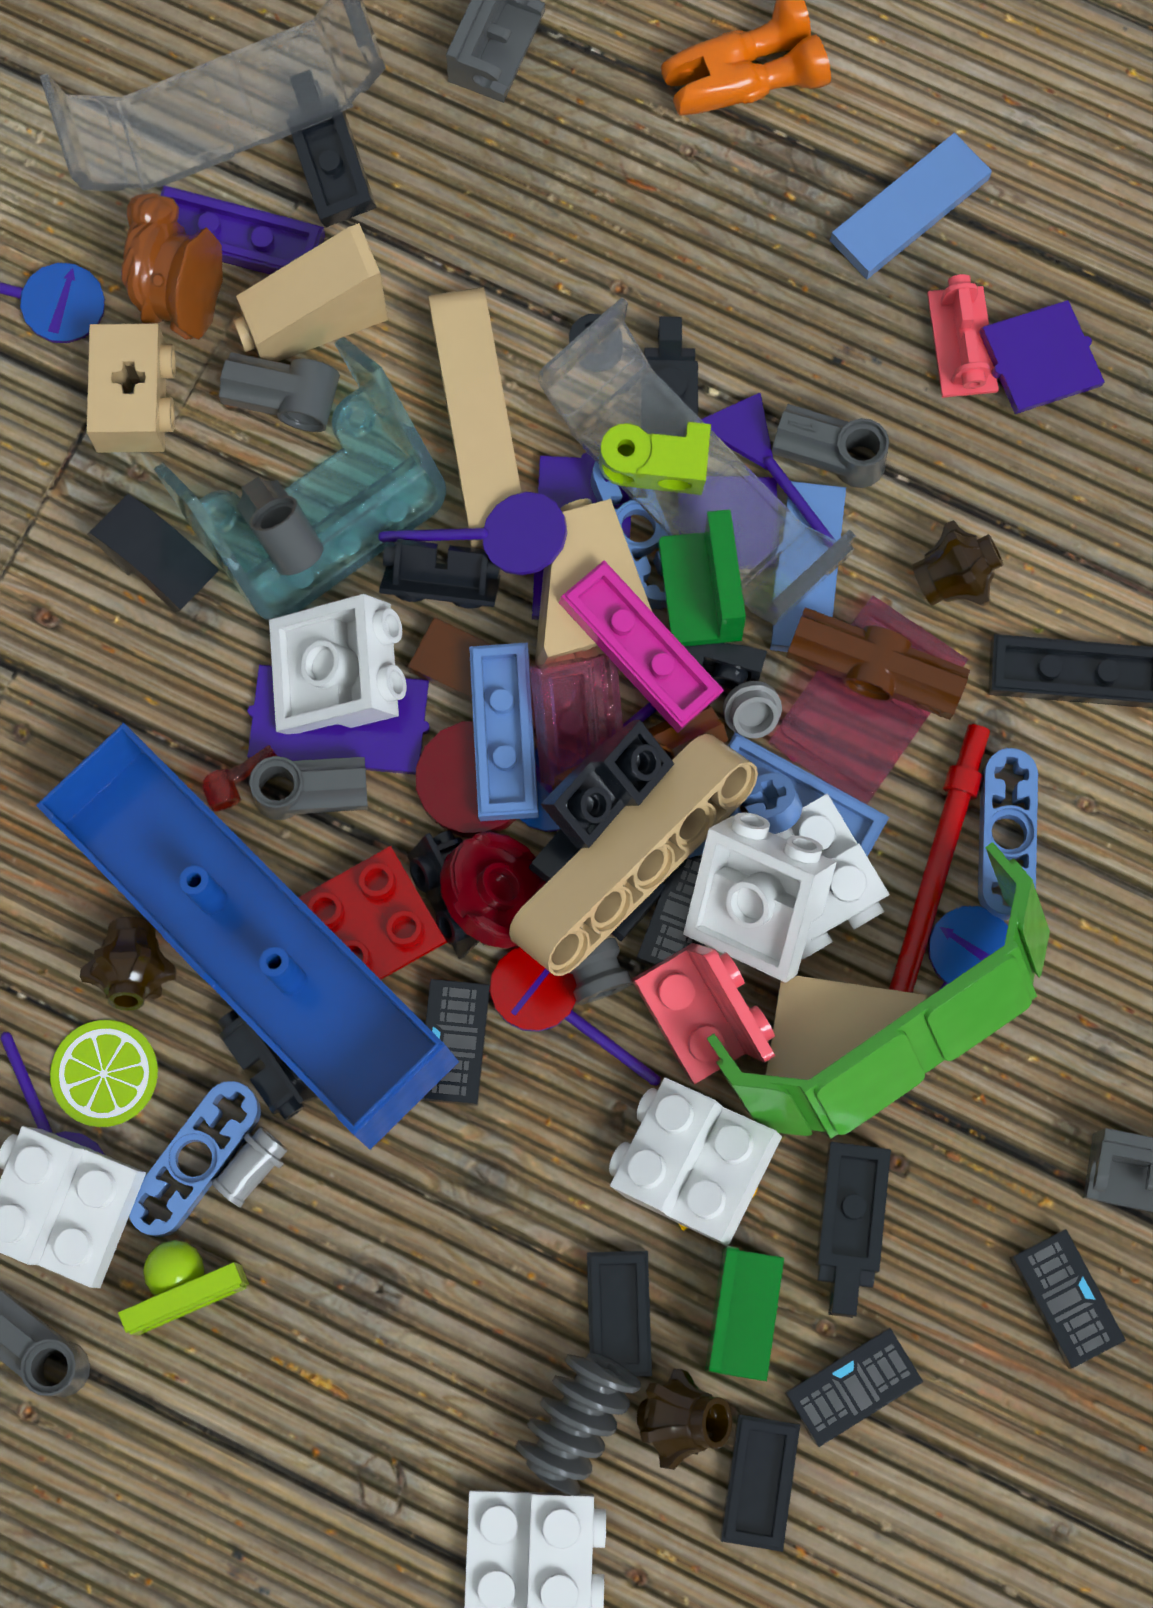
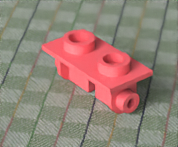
(960, 351)

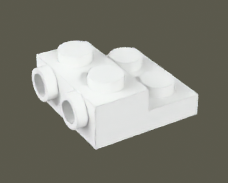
(336, 665)
(855, 883)
(758, 894)
(693, 1160)
(63, 1204)
(533, 1550)

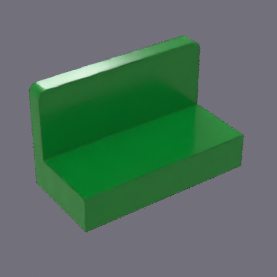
(703, 583)
(744, 1314)

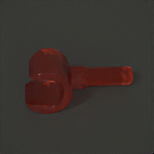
(221, 784)

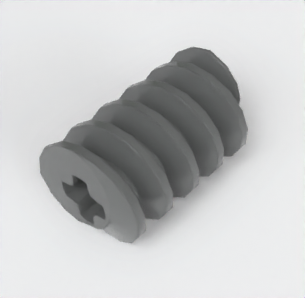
(578, 1421)

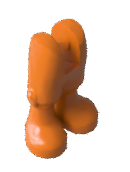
(730, 64)

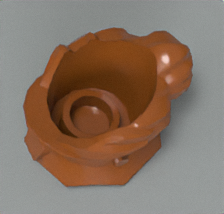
(169, 271)

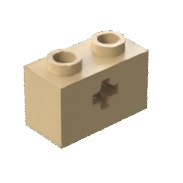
(116, 360)

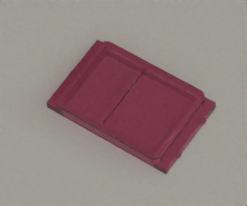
(849, 736)

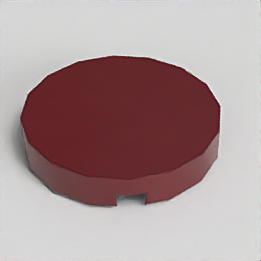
(449, 783)
(487, 885)

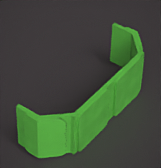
(915, 1042)

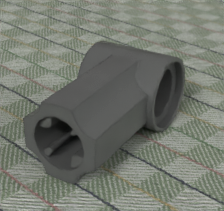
(295, 393)
(826, 442)
(280, 526)
(318, 786)
(27, 1345)

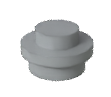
(752, 709)

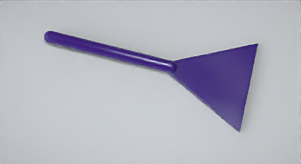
(746, 432)

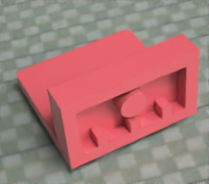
(699, 997)

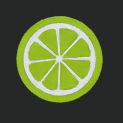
(104, 1073)

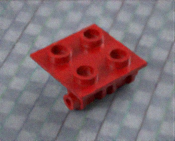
(377, 914)

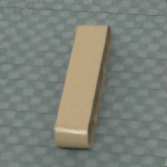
(474, 402)
(632, 856)

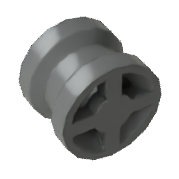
(600, 974)

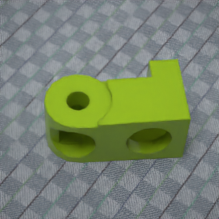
(656, 460)

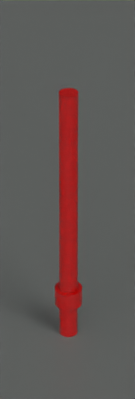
(961, 786)

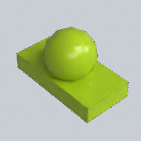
(179, 1285)

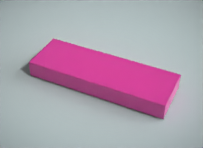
(640, 646)

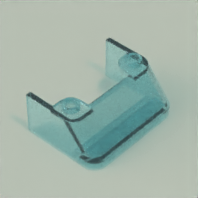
(369, 486)

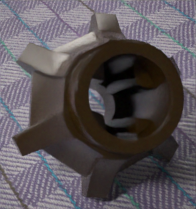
(958, 567)
(129, 964)
(682, 1419)

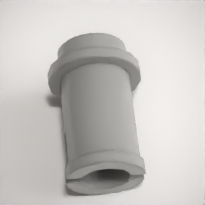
(250, 1166)

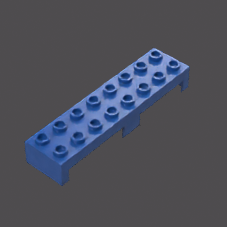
(249, 936)

